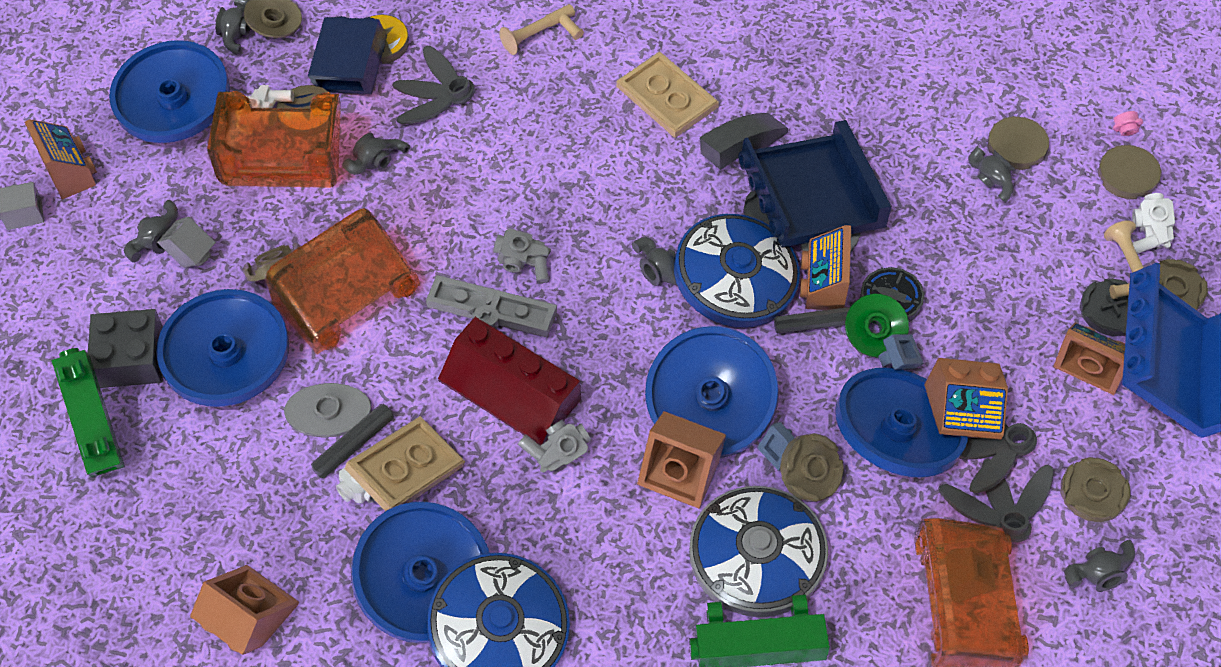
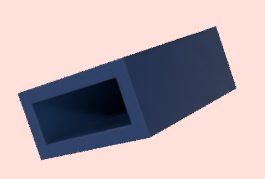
(348, 55)

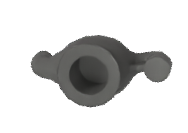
(232, 25)
(373, 153)
(994, 171)
(150, 231)
(658, 263)
(1102, 568)

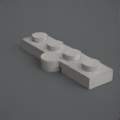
(492, 306)

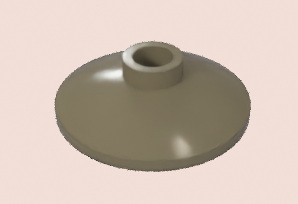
(273, 17)

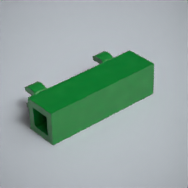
(87, 412)
(760, 640)

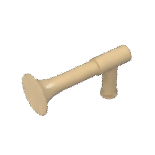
(512, 39)
(1121, 234)

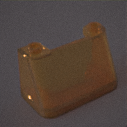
(275, 143)
(338, 277)
(970, 594)

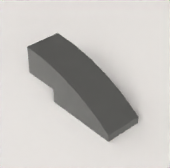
(726, 141)

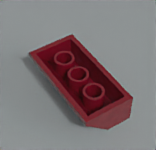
(509, 380)

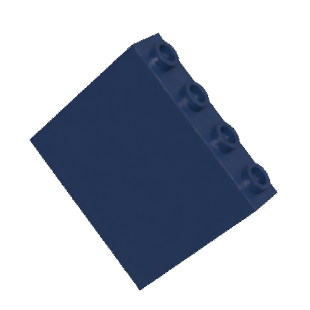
(815, 186)

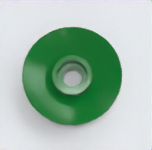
(874, 309)

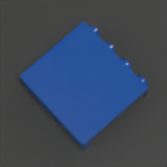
(1172, 354)

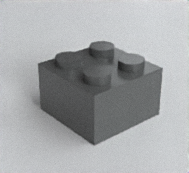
(125, 347)

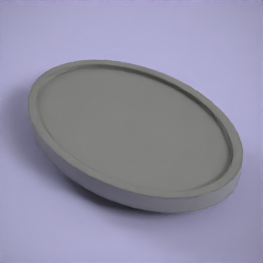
(326, 409)

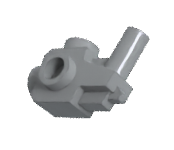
(520, 248)
(563, 446)

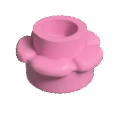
(1127, 123)

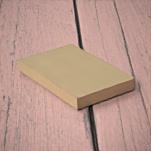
(667, 94)
(404, 464)

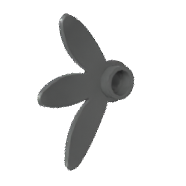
(452, 90)
(1005, 454)
(1010, 517)

